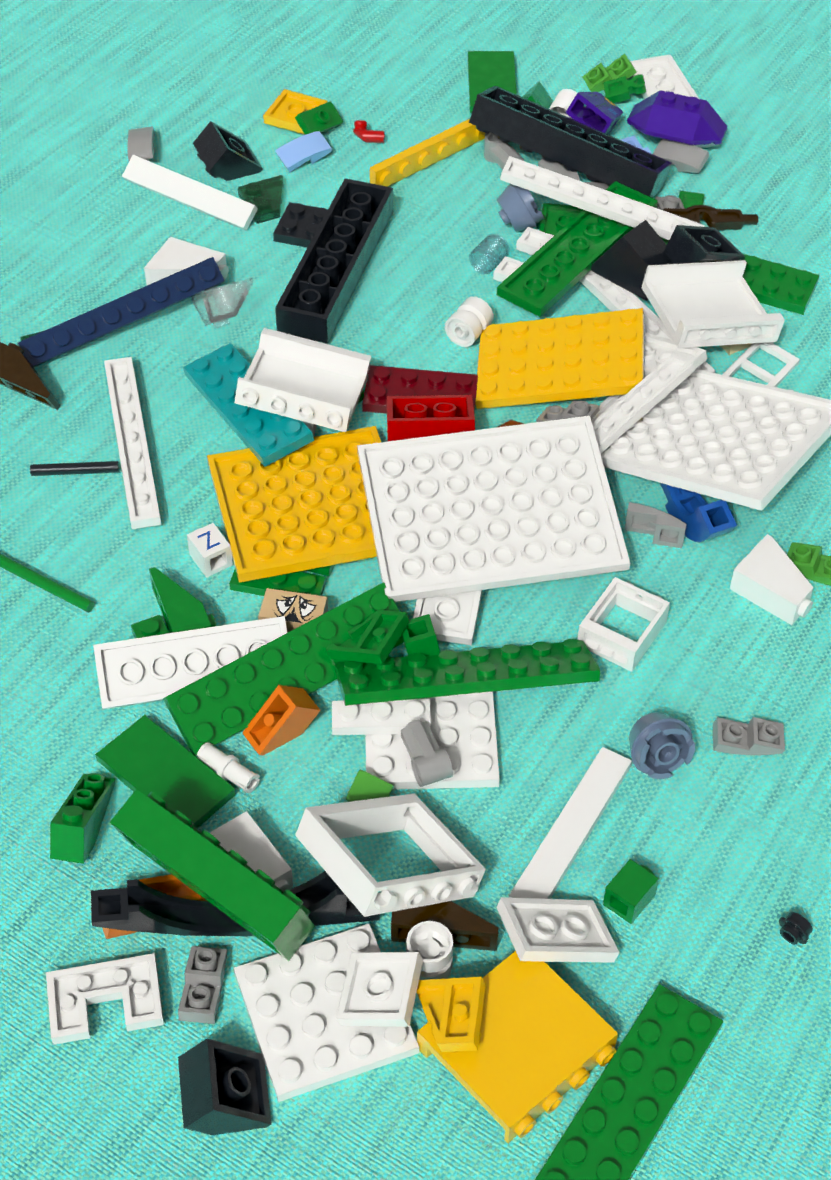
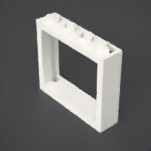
(327, 824)

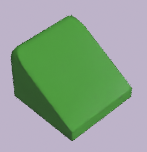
(368, 787)

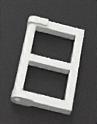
(769, 347)

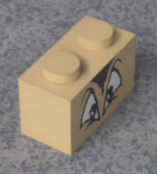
(295, 606)

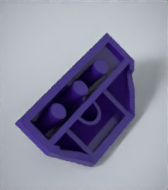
(678, 119)

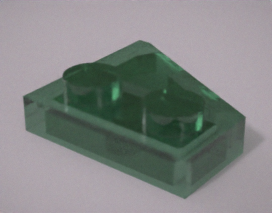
(265, 196)

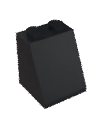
(629, 257)

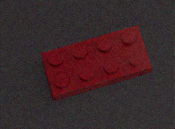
(395, 381)

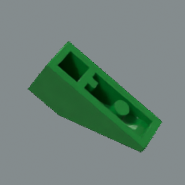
(178, 607)

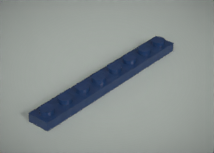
(121, 312)

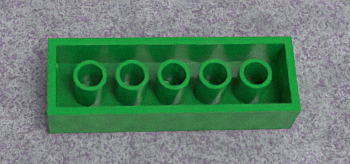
(214, 872)

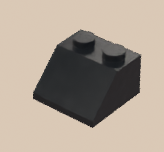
(225, 153)
(700, 245)
(223, 1089)

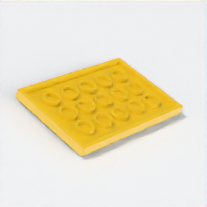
(560, 358)

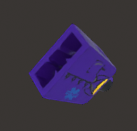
(597, 113)

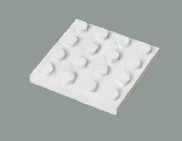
(462, 727)
(296, 1012)

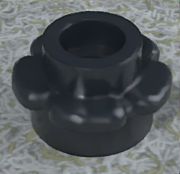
(795, 928)

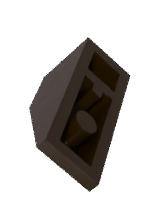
(21, 376)
(466, 927)

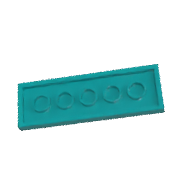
(263, 432)

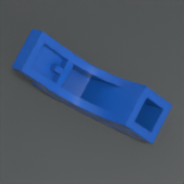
(701, 519)

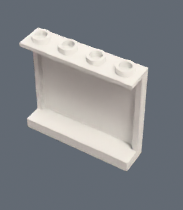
(709, 304)
(304, 380)

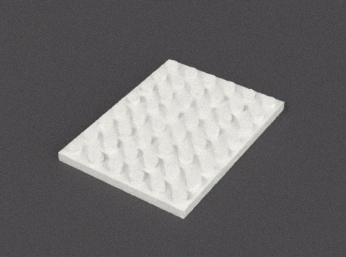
(722, 438)
(491, 509)

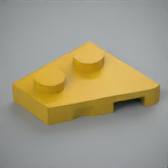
(453, 1011)

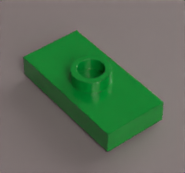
(319, 119)

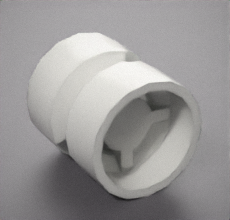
(469, 321)
(435, 946)

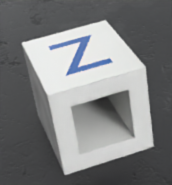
(209, 550)

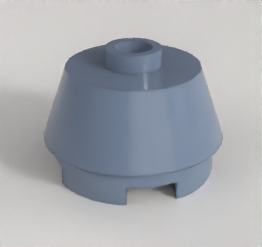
(519, 208)
(660, 745)

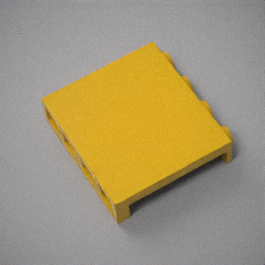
(531, 1045)

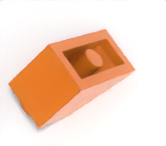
(281, 719)

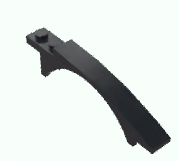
(151, 911)

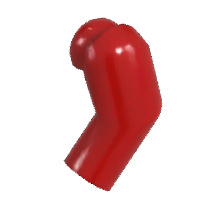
(367, 135)

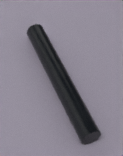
(74, 468)

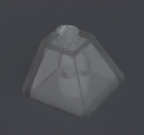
(221, 303)

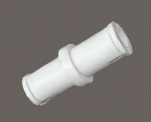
(228, 767)

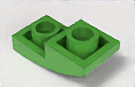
(599, 74)
(811, 562)

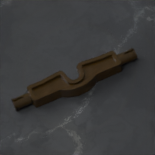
(716, 218)

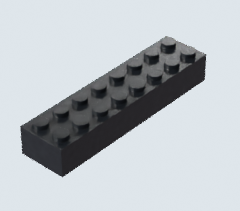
(568, 142)
(334, 261)

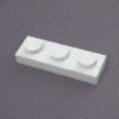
(378, 717)

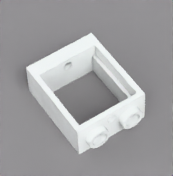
(613, 645)

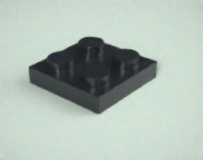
(298, 224)

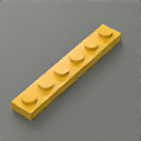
(425, 154)

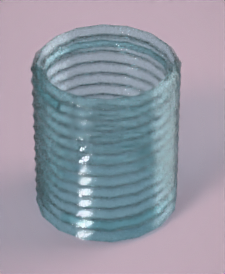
(489, 253)

